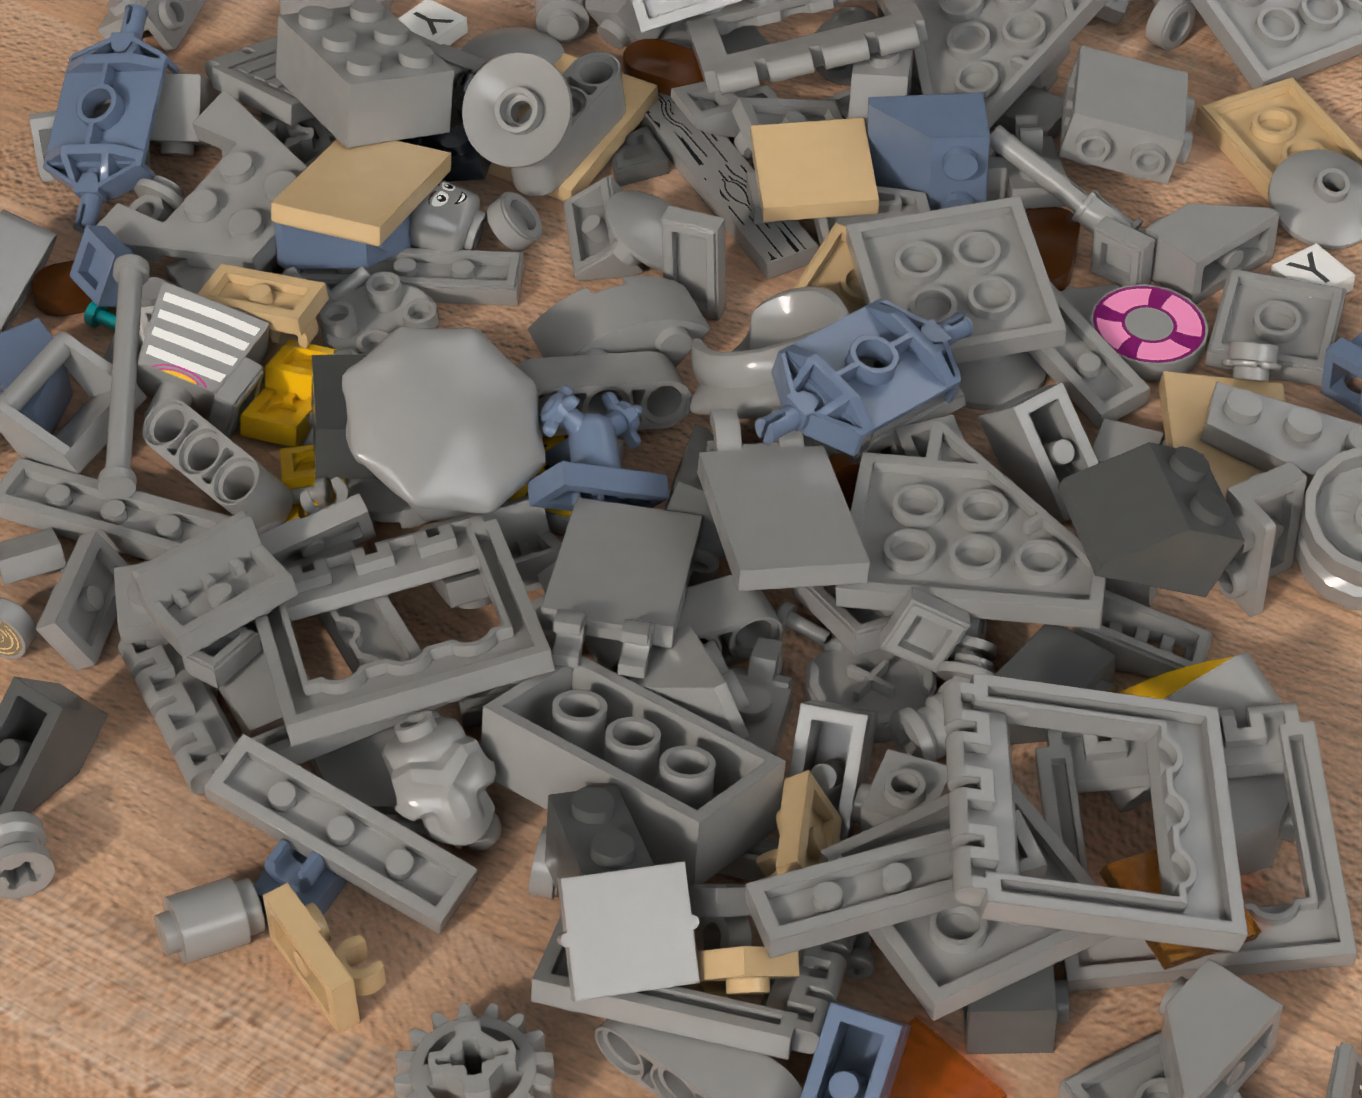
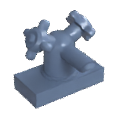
(589, 458)

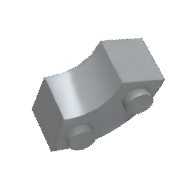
(631, 317)

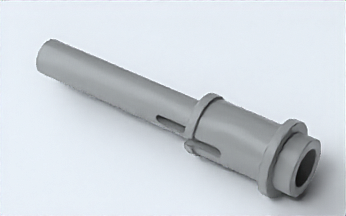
(1088, 208)

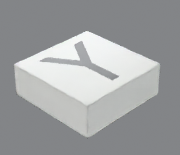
(435, 22)
(1315, 266)

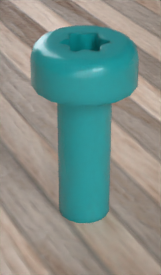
(99, 315)

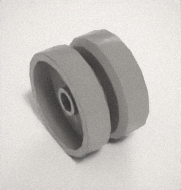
(1331, 530)

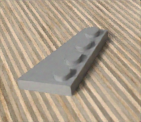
(1274, 431)

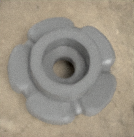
(1252, 360)

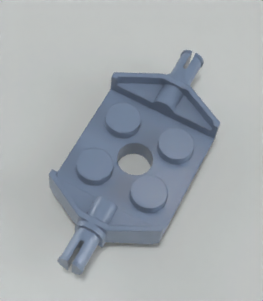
(107, 153)
(840, 398)

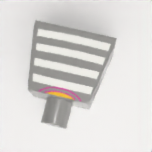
(195, 348)

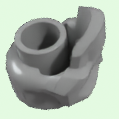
(440, 778)

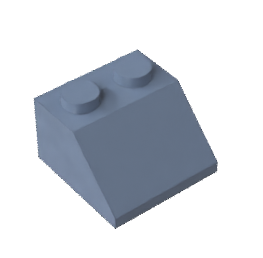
(931, 146)

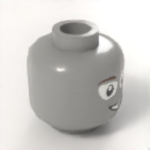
(448, 220)

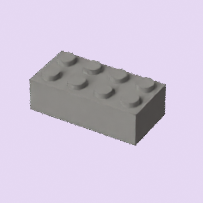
(684, 779)

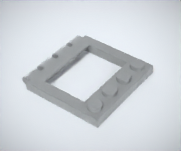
(896, 32)
(442, 671)
(195, 722)
(1189, 799)
(1293, 935)
(785, 1020)

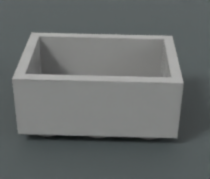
(363, 73)

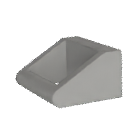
(86, 431)

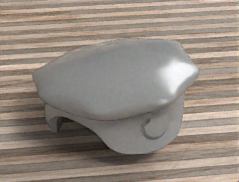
(744, 375)
(444, 421)

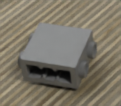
(1126, 115)

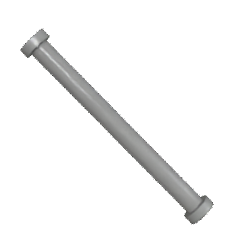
(118, 479)

